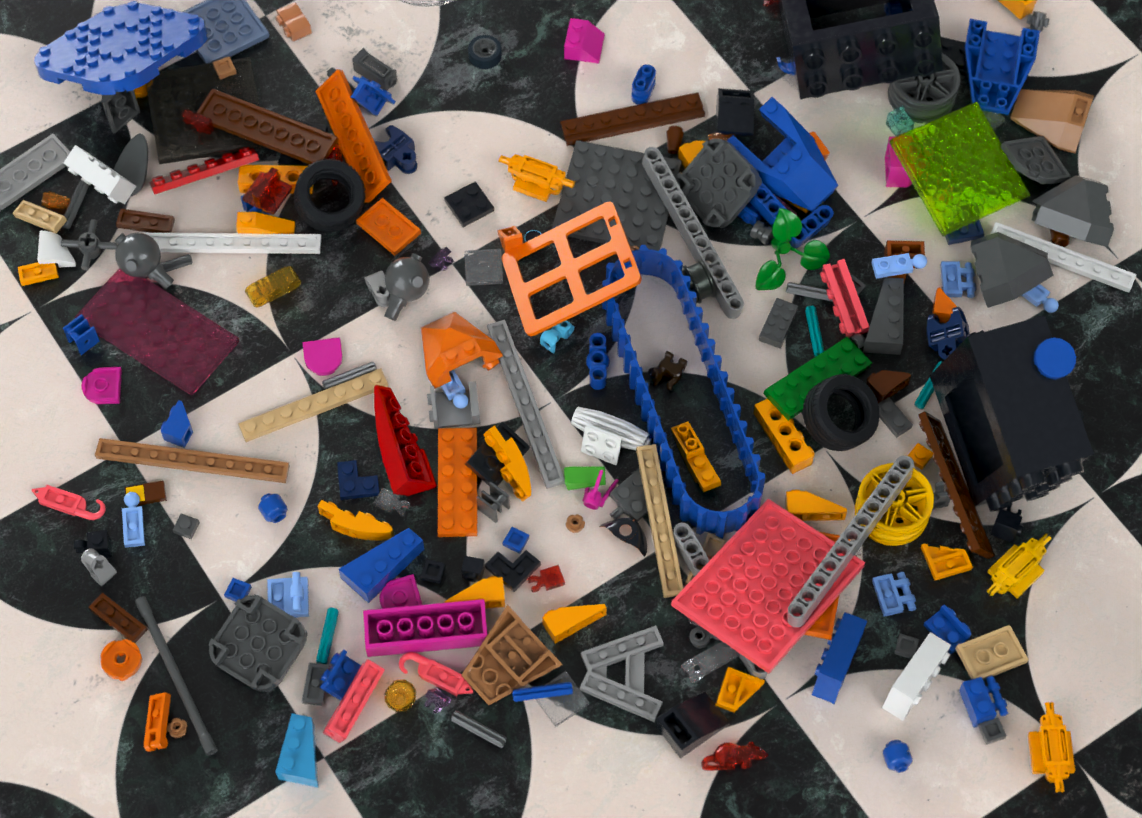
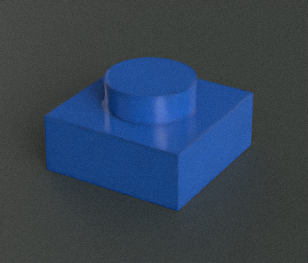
(516, 540)
(237, 589)

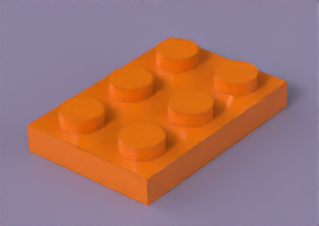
(388, 226)

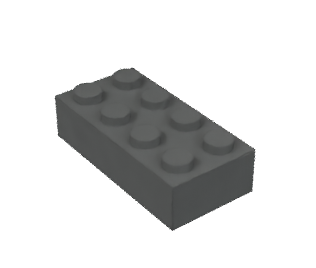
(778, 323)

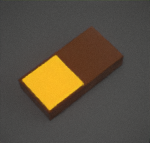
(149, 492)

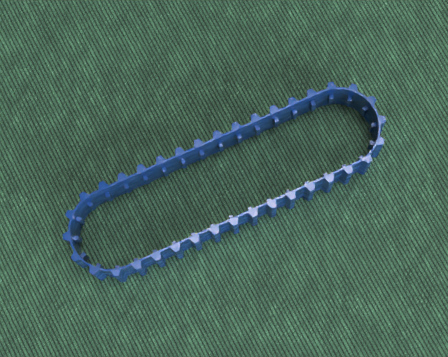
(705, 520)

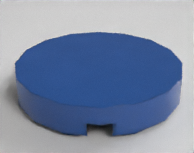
(1054, 358)

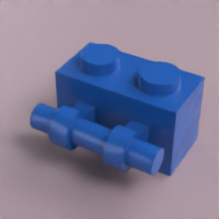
(978, 702)

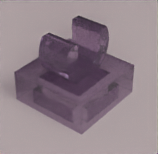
(440, 257)
(438, 698)

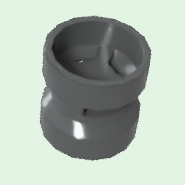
(762, 232)

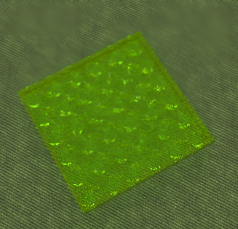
(959, 168)

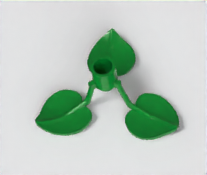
(784, 227)

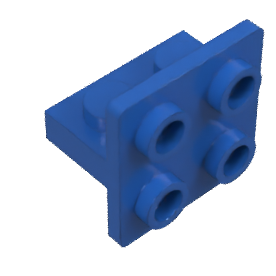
(370, 95)

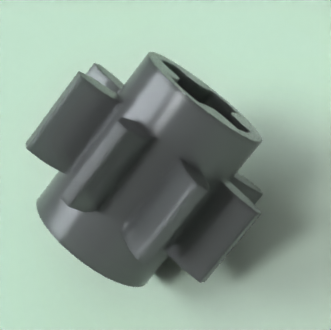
(1037, 20)

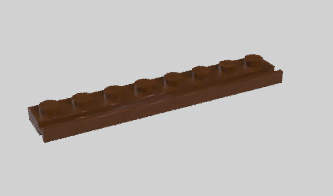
(632, 118)

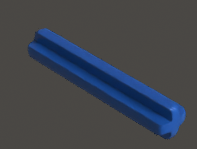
(542, 691)

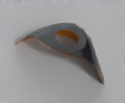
(636, 538)

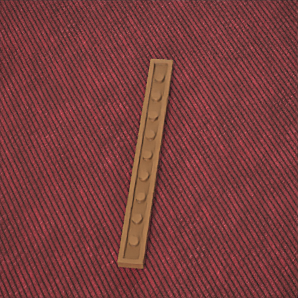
(192, 460)

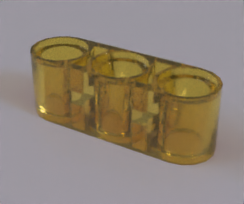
(273, 286)

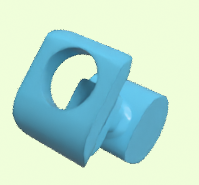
(552, 336)

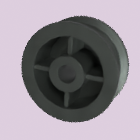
(700, 280)

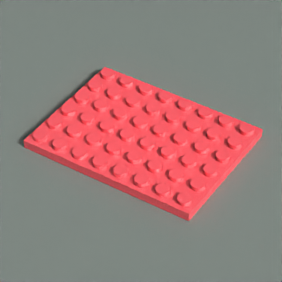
(754, 579)

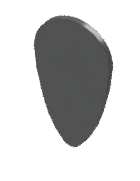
(134, 162)

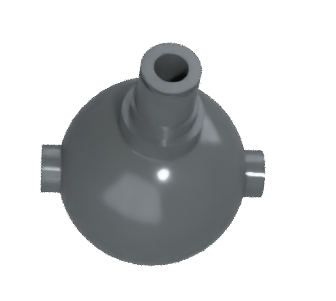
(140, 257)
(406, 282)

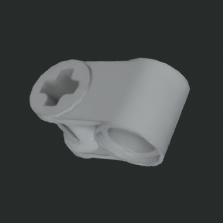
(376, 285)
(98, 566)

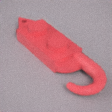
(67, 502)
(437, 674)

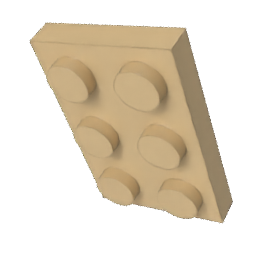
(992, 653)

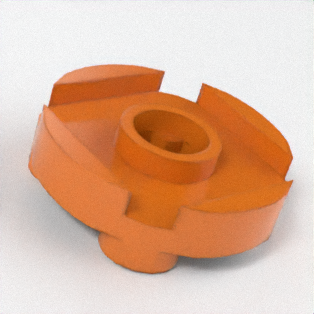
(121, 670)

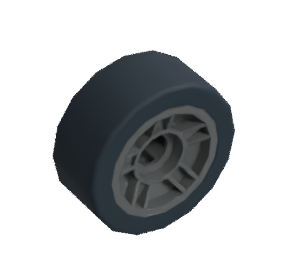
(483, 44)

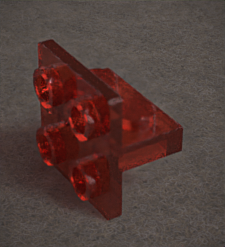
(267, 191)

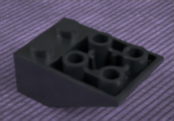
(735, 112)
(691, 723)

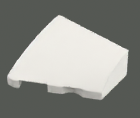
(52, 252)

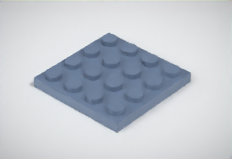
(229, 28)

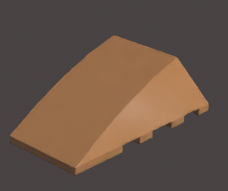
(508, 659)

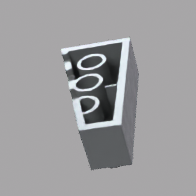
(886, 327)

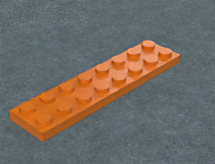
(353, 134)

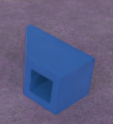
(177, 427)

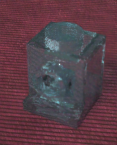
(899, 121)

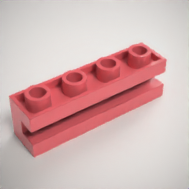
(845, 299)
(353, 701)

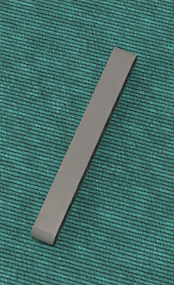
(700, 558)

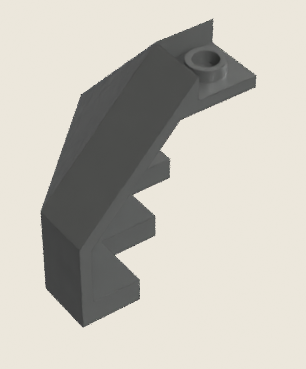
(1077, 210)
(1008, 267)

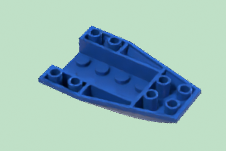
(998, 65)

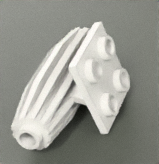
(607, 434)

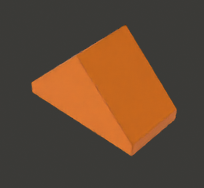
(510, 238)
(942, 306)

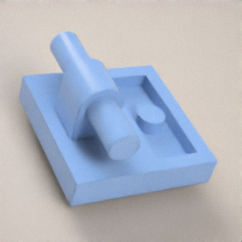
(290, 594)

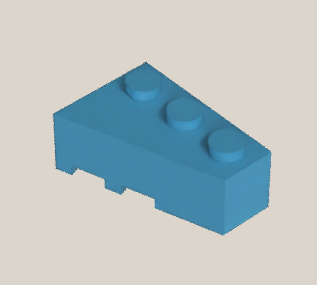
(298, 754)

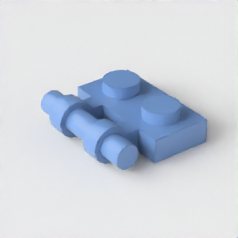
(952, 282)
(888, 595)

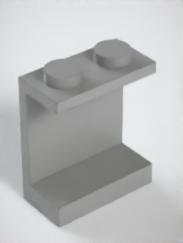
(446, 415)

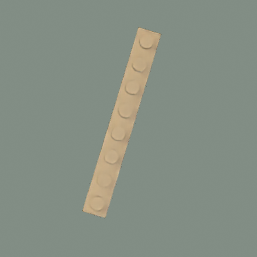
(312, 405)
(659, 520)

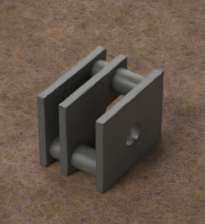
(492, 503)

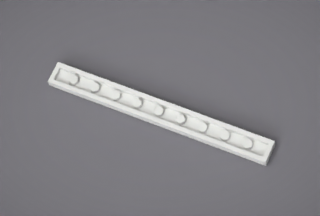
(238, 243)

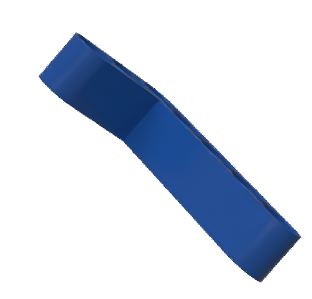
(813, 219)

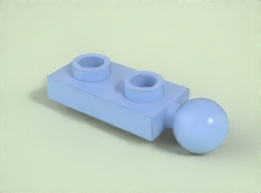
(897, 265)
(1039, 295)
(455, 391)
(133, 521)

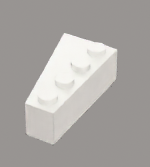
(99, 175)
(917, 676)

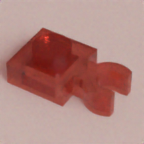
(200, 122)
(549, 577)

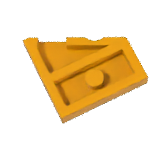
(946, 561)
(737, 689)

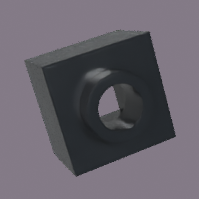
(473, 569)

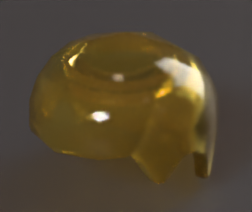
(400, 695)

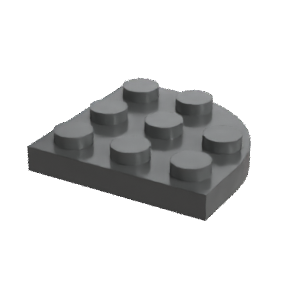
(1035, 160)

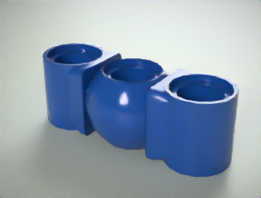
(597, 369)

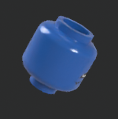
(273, 508)
(897, 756)

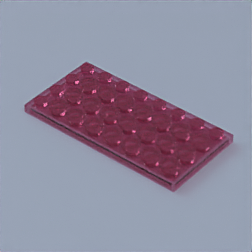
(158, 330)

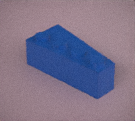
(377, 567)
(838, 657)

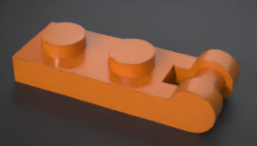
(157, 722)

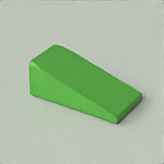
(582, 477)

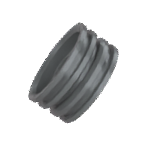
(939, 87)

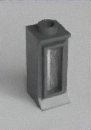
(374, 69)

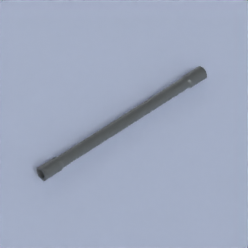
(204, 737)

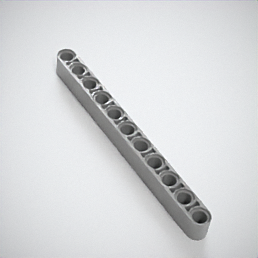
(688, 224)
(847, 547)

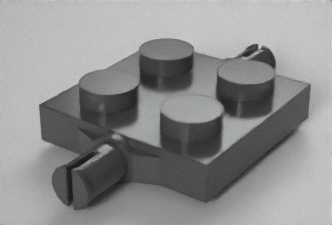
(630, 498)

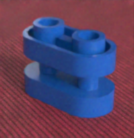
(643, 84)

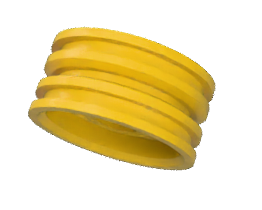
(914, 522)

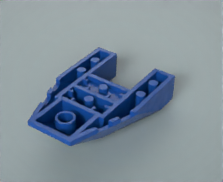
(796, 165)

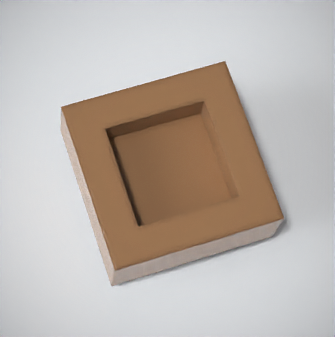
(224, 68)

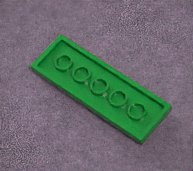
(791, 391)

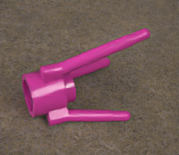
(593, 498)

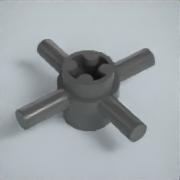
(89, 244)

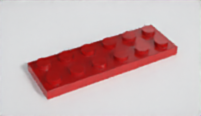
(211, 167)

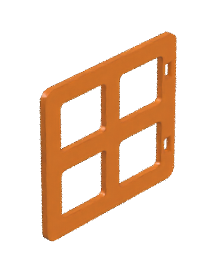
(570, 269)

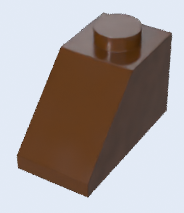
(887, 383)

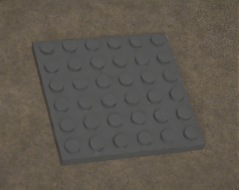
(615, 177)

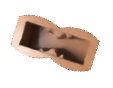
(293, 21)

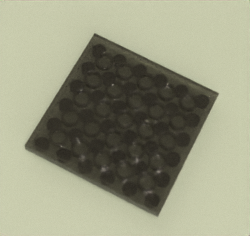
(187, 89)

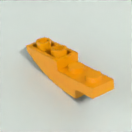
(694, 457)
(515, 468)
(362, 526)

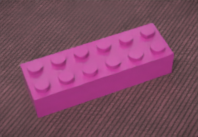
(425, 628)

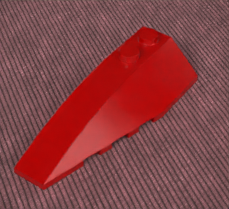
(403, 459)

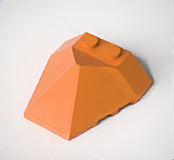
(453, 343)

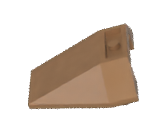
(1053, 114)

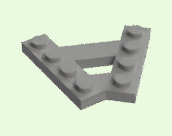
(628, 648)

